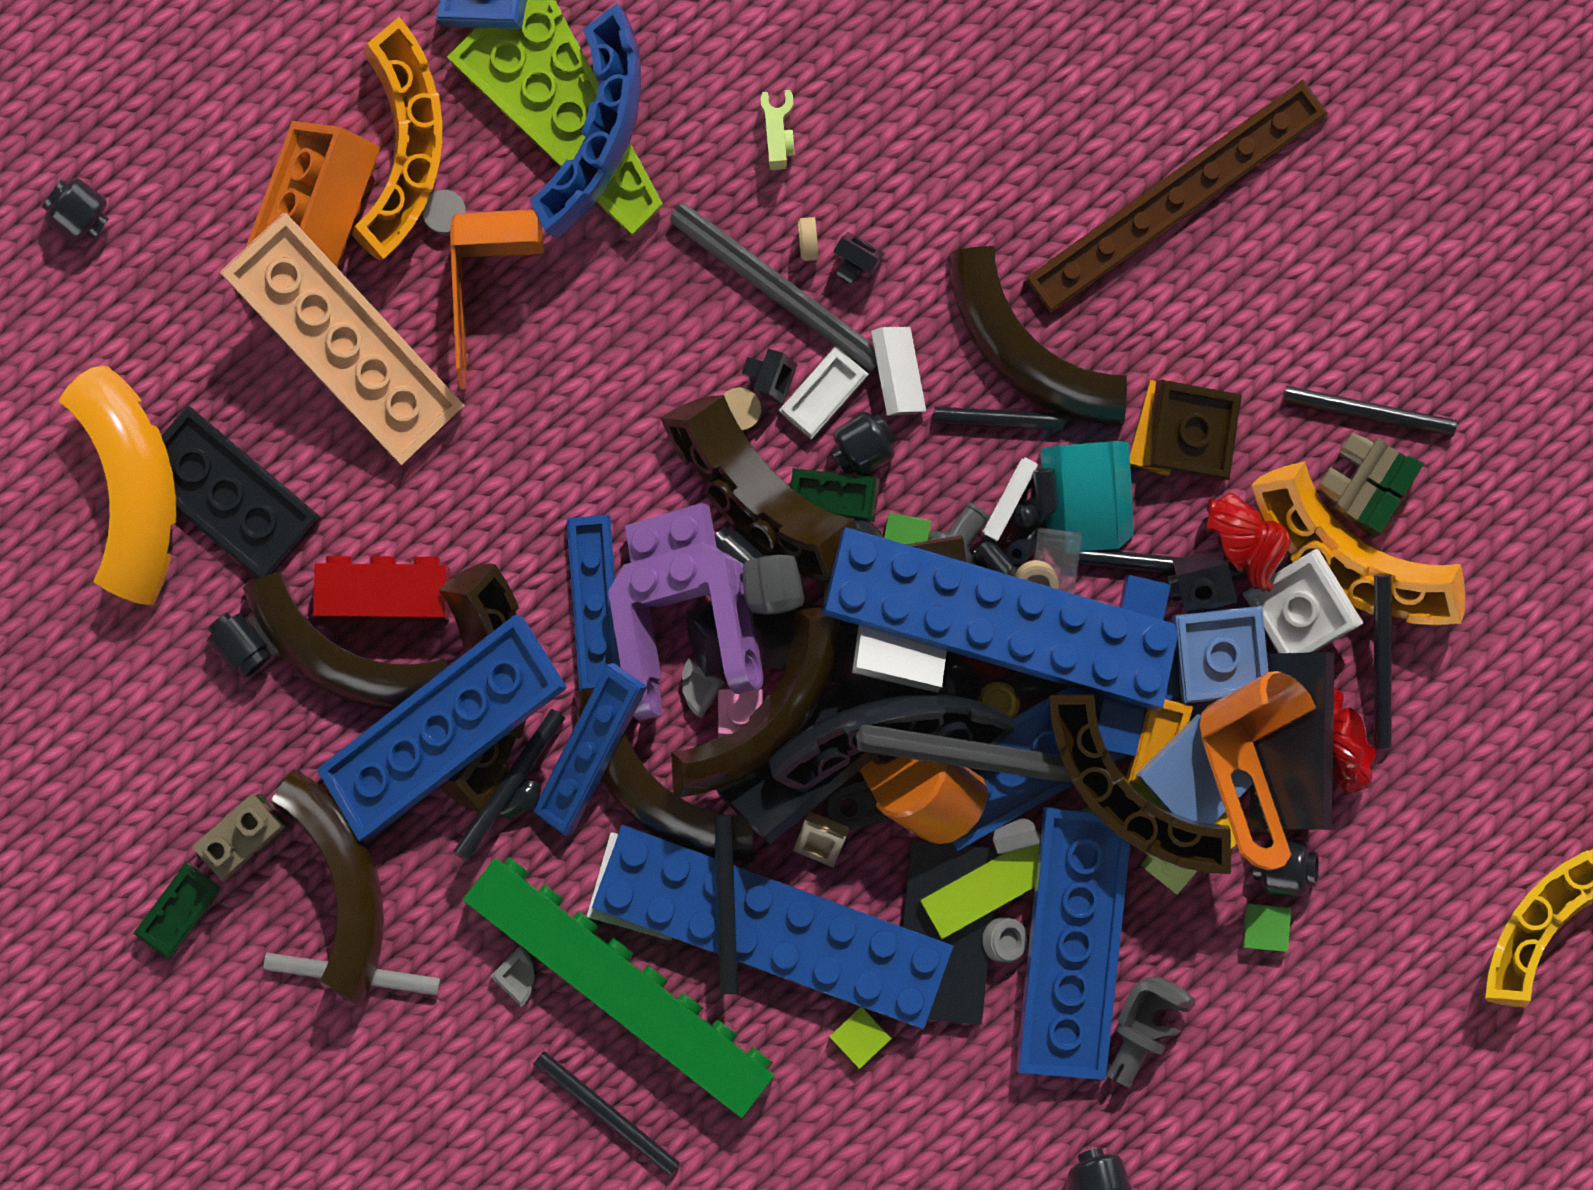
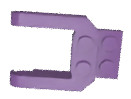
(670, 563)

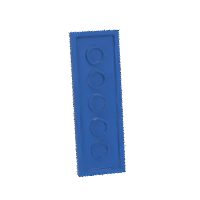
(441, 728)
(1073, 946)

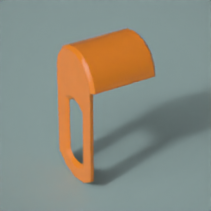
(486, 236)
(1228, 738)
(927, 797)

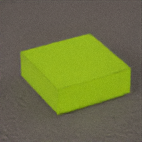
(860, 1037)

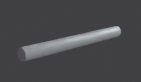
(382, 978)

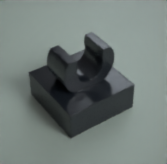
(857, 256)
(771, 375)

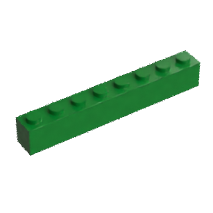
(619, 986)

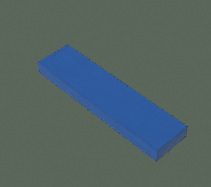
(591, 578)
(1118, 720)
(589, 749)

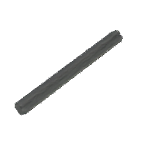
(775, 286)
(962, 753)

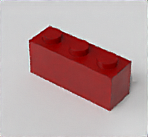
(380, 589)

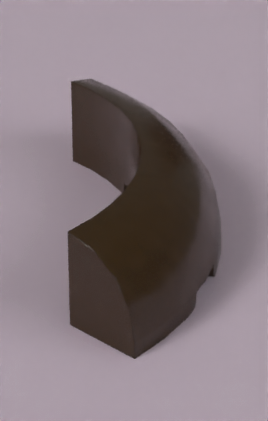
(1019, 356)
(750, 491)
(480, 605)
(325, 663)
(775, 720)
(1120, 804)
(658, 808)
(355, 883)

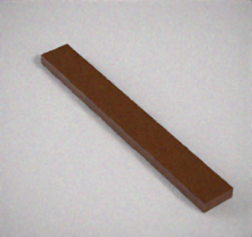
(1176, 197)

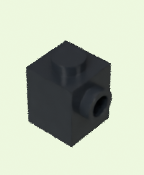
(1202, 581)

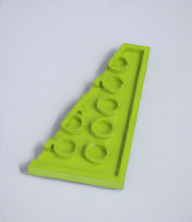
(546, 91)

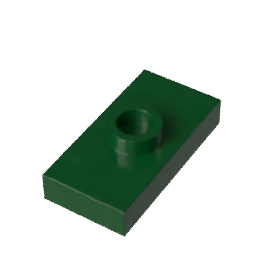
(839, 493)
(178, 910)

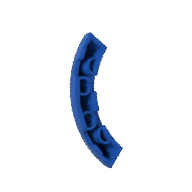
(606, 128)

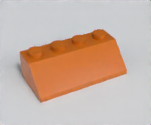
(319, 184)

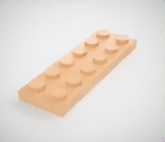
(341, 338)

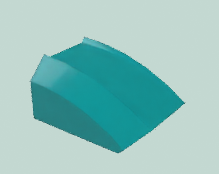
(1092, 492)

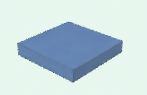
(1219, 652)
(1184, 779)

